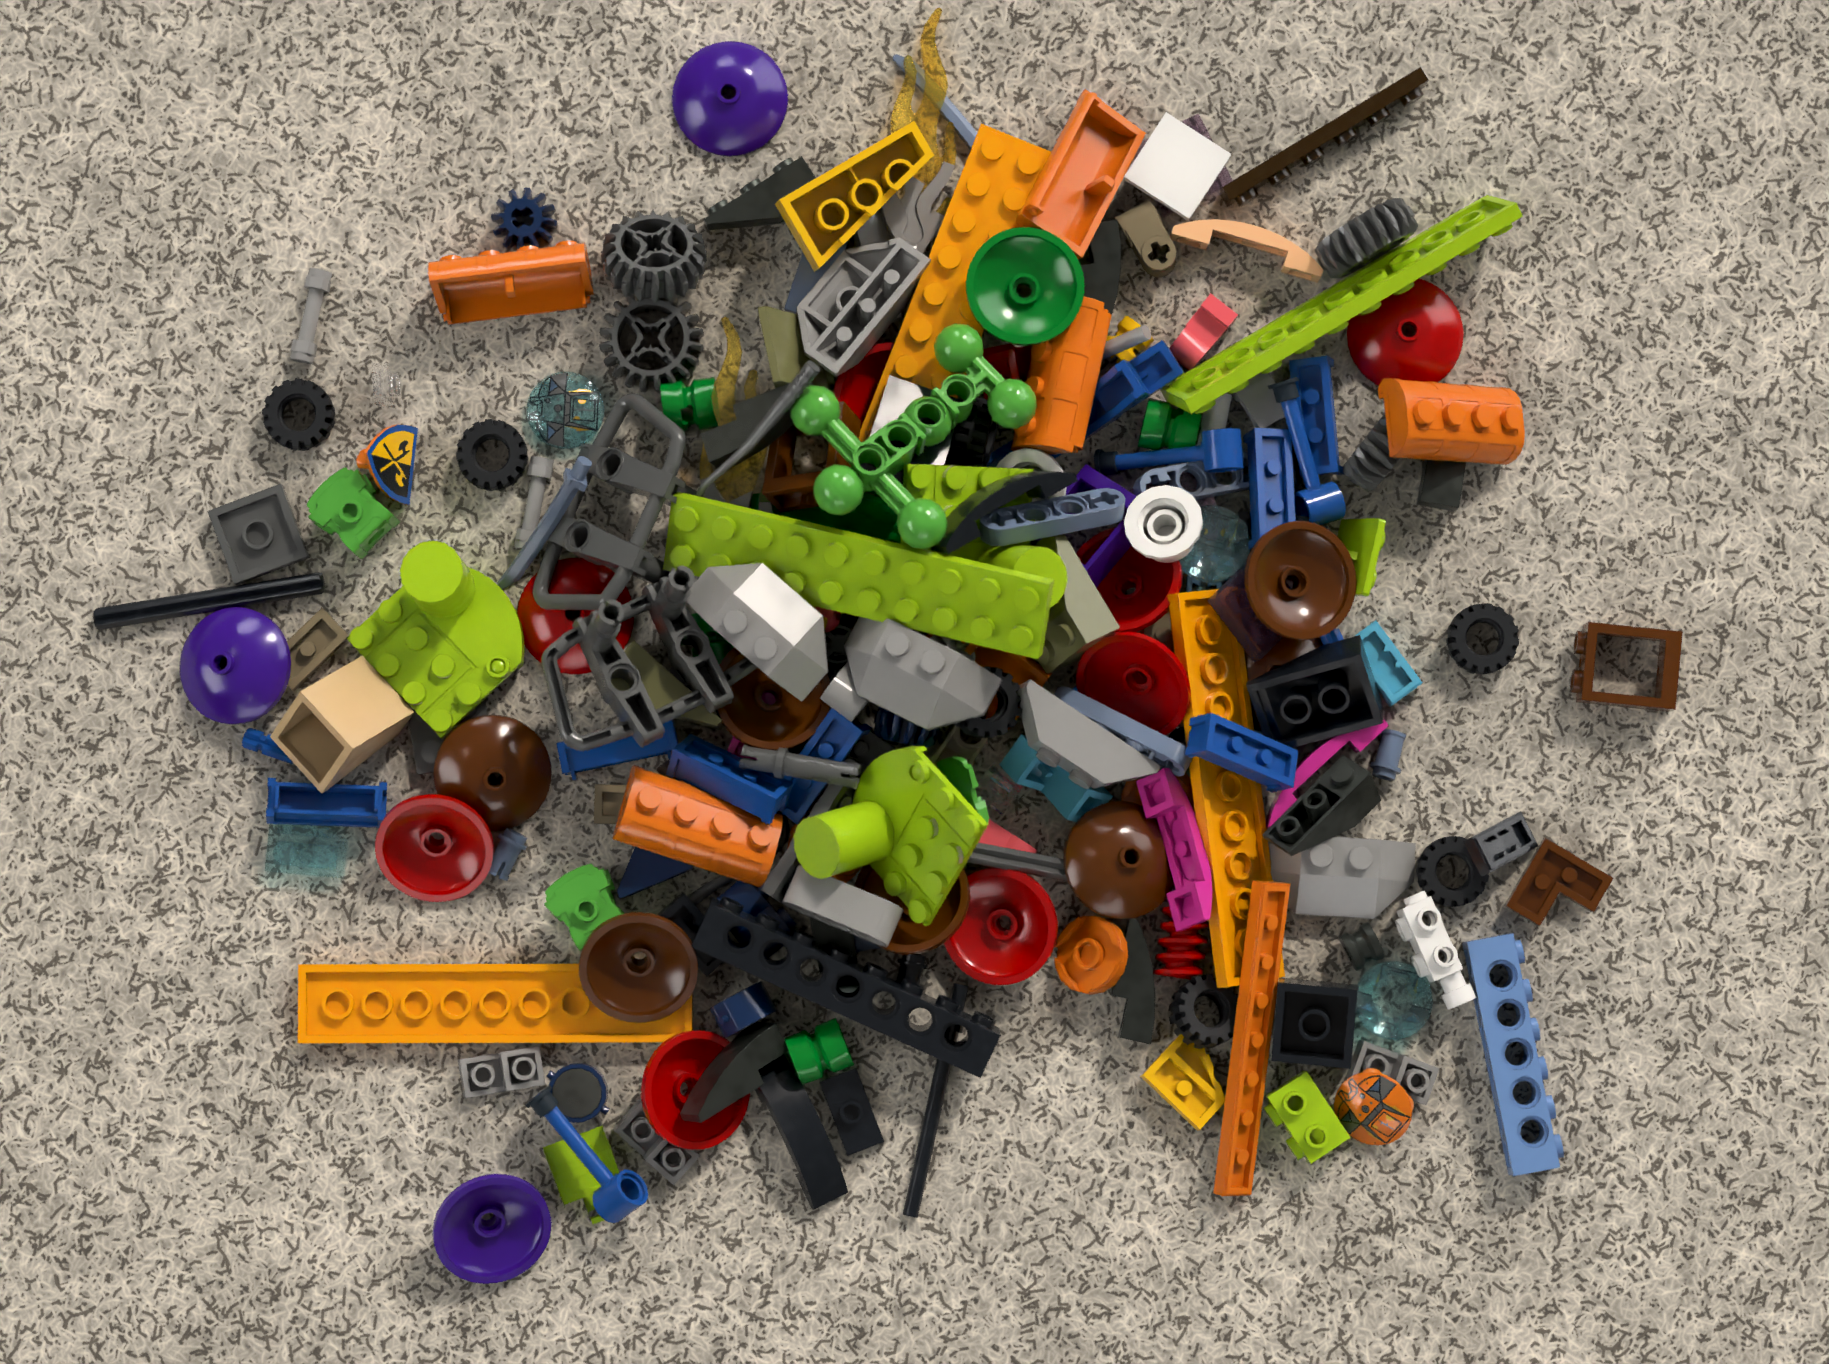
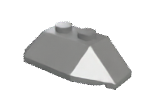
(858, 302)
(765, 623)
(916, 675)
(1077, 743)
(1345, 876)

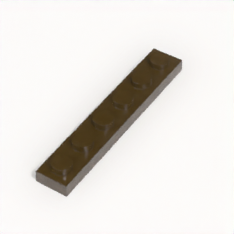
(1311, 147)

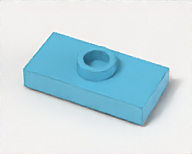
(1390, 669)

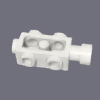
(1427, 943)

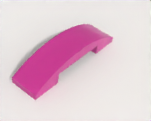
(1314, 760)
(1185, 851)

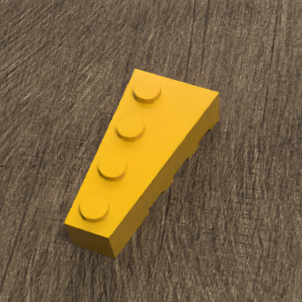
(844, 198)

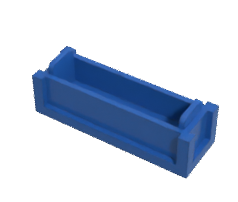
(1318, 411)
(1269, 480)
(831, 741)
(1242, 751)
(615, 753)
(720, 775)
(337, 806)

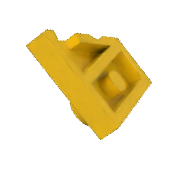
(1186, 1082)

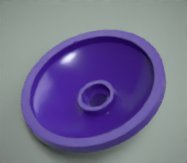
(733, 124)
(255, 667)
(493, 1247)

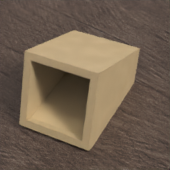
(340, 723)

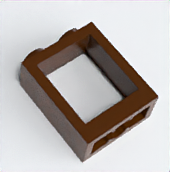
(796, 491)
(1667, 667)

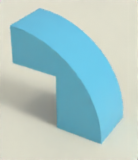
(1053, 782)

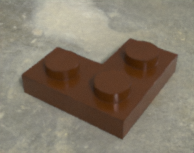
(1556, 872)

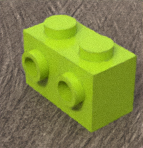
(1305, 1117)

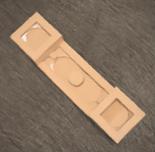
(1296, 261)

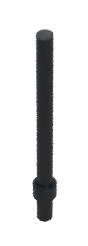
(932, 1116)

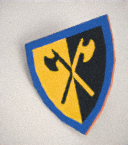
(391, 461)

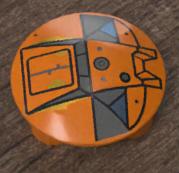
(1373, 1107)

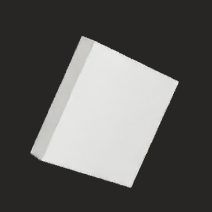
(1177, 166)

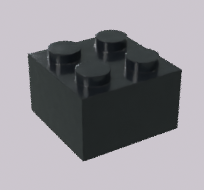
(1314, 1023)

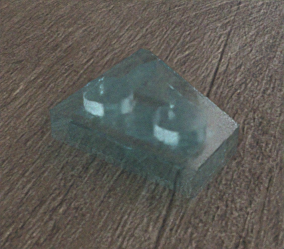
(306, 851)

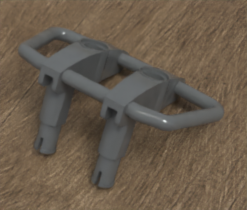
(630, 477)
(608, 661)

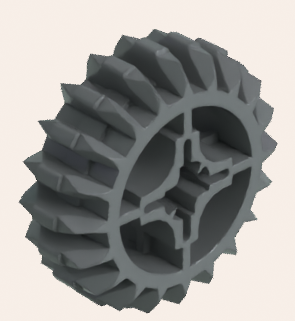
(1366, 238)
(663, 254)
(639, 353)
(1371, 459)

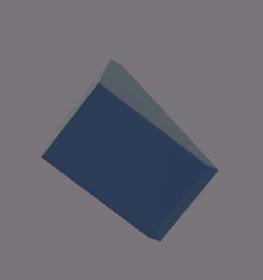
(647, 870)

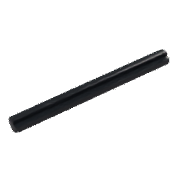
(209, 601)

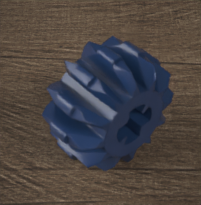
(523, 207)
(897, 729)

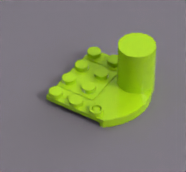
(951, 486)
(442, 636)
(903, 825)

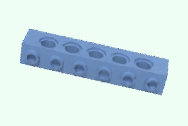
(1519, 1155)

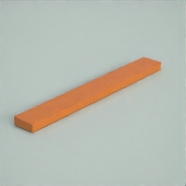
(1251, 1038)

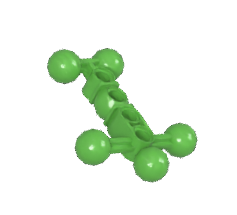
(919, 520)

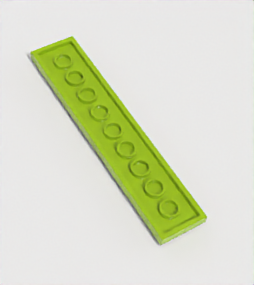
(1333, 307)
(866, 574)

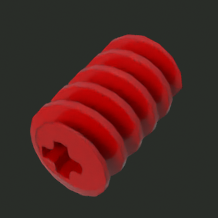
(1180, 949)

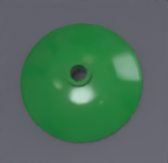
(1029, 259)

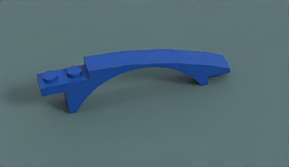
(1121, 390)

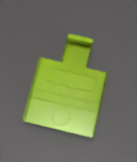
(572, 1176)

